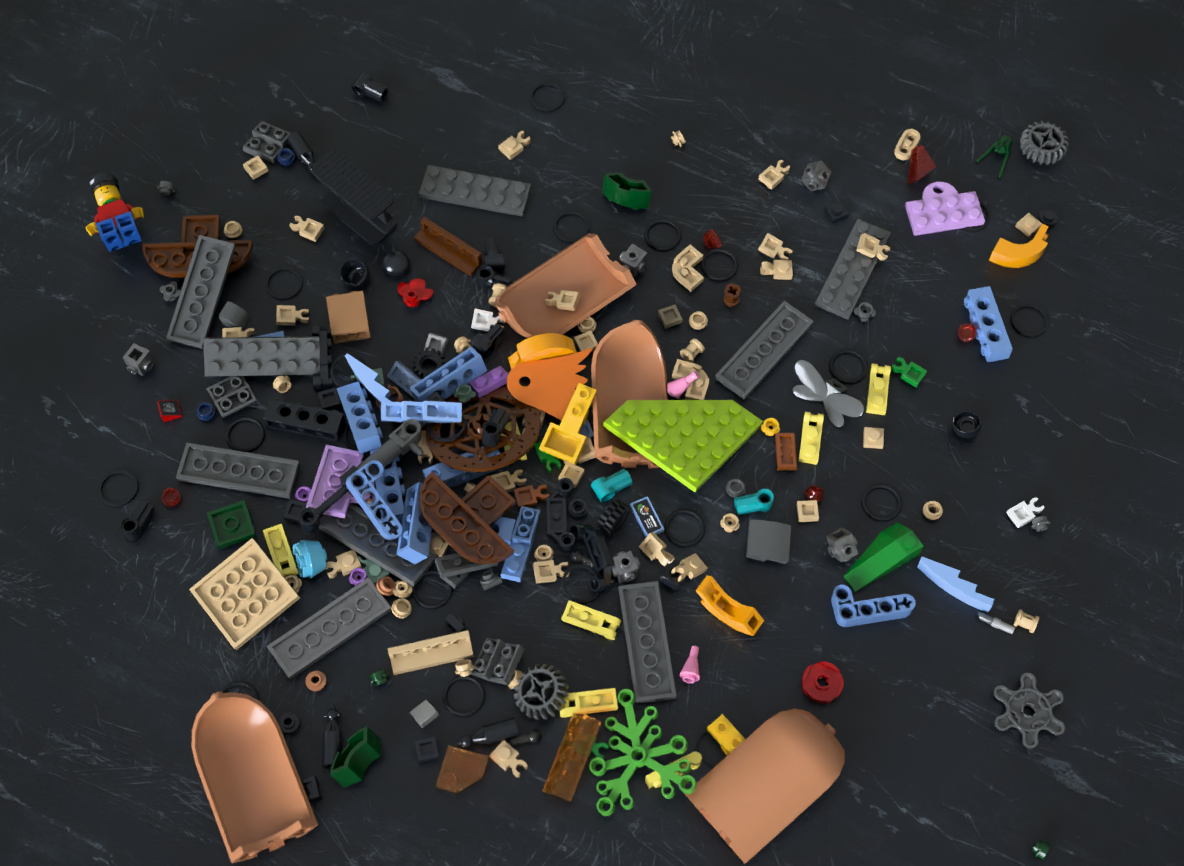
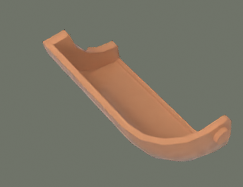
(578, 268)
(625, 368)
(249, 776)
(769, 780)

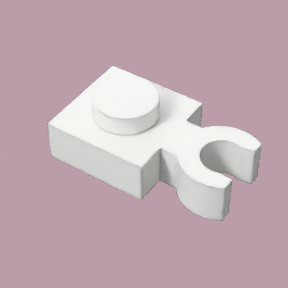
(483, 320)
(1024, 513)

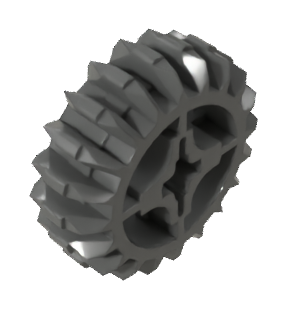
(1052, 150)
(527, 696)

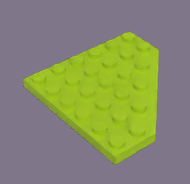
(684, 435)

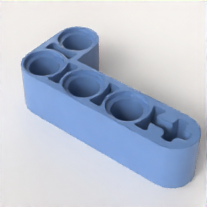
(377, 501)
(872, 605)

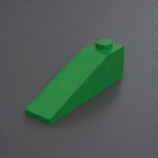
(886, 553)

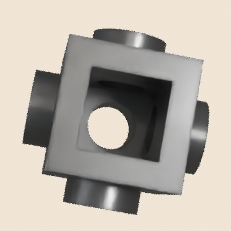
(816, 176)
(634, 259)
(138, 360)
(842, 545)
(625, 566)

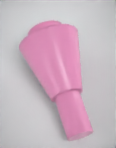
(678, 387)
(690, 671)

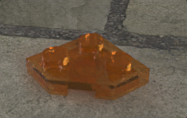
(461, 769)

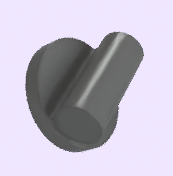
(490, 579)

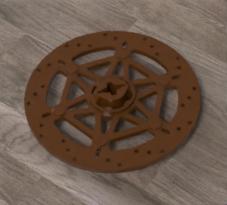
(521, 443)

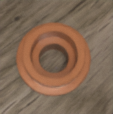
(386, 586)
(315, 686)

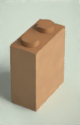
(348, 317)

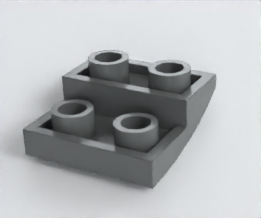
(266, 142)
(231, 395)
(768, 541)
(497, 661)

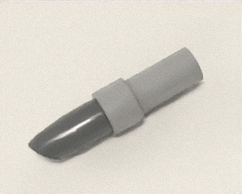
(996, 622)

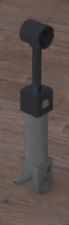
(399, 443)

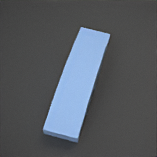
(368, 379)
(421, 411)
(947, 579)

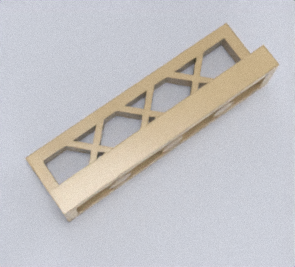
(430, 652)

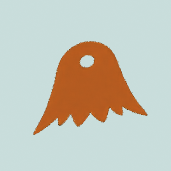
(550, 384)

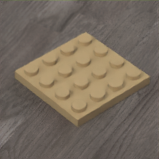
(244, 594)

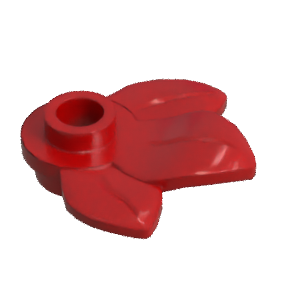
(414, 292)

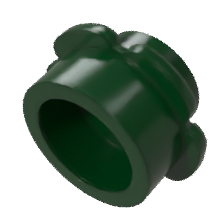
(379, 677)
(1041, 849)

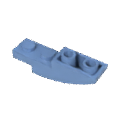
(521, 543)

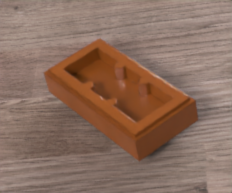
(785, 451)

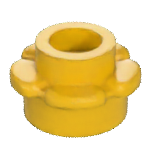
(770, 422)

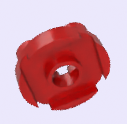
(826, 693)

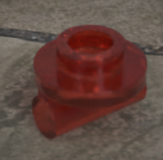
(711, 239)

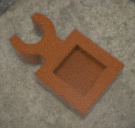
(528, 497)

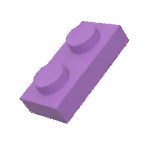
(489, 381)

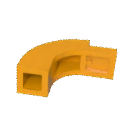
(1020, 255)
(542, 347)
(736, 615)

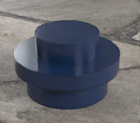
(286, 156)
(205, 411)

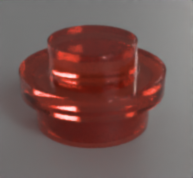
(967, 332)
(814, 493)
(171, 497)

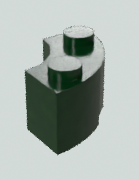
(626, 191)
(359, 753)

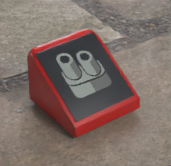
(169, 409)

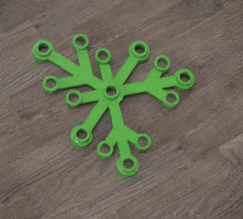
(634, 732)

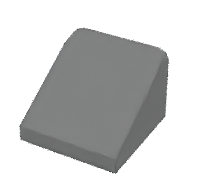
(436, 341)
(424, 713)

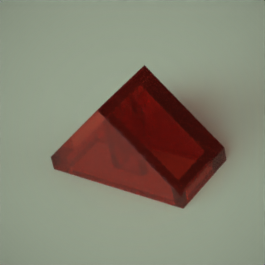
(919, 164)

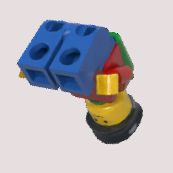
(114, 217)

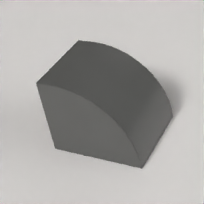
(234, 316)

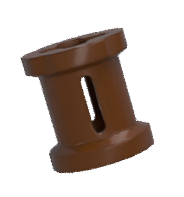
(734, 293)

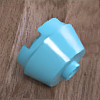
(310, 558)

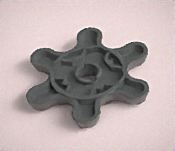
(1040, 703)

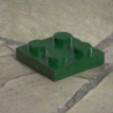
(231, 524)

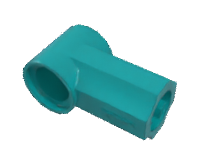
(607, 487)
(752, 502)

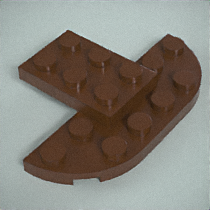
(175, 258)
(468, 521)

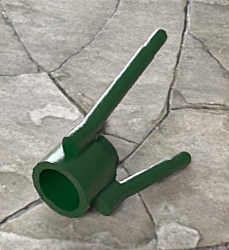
(1001, 146)

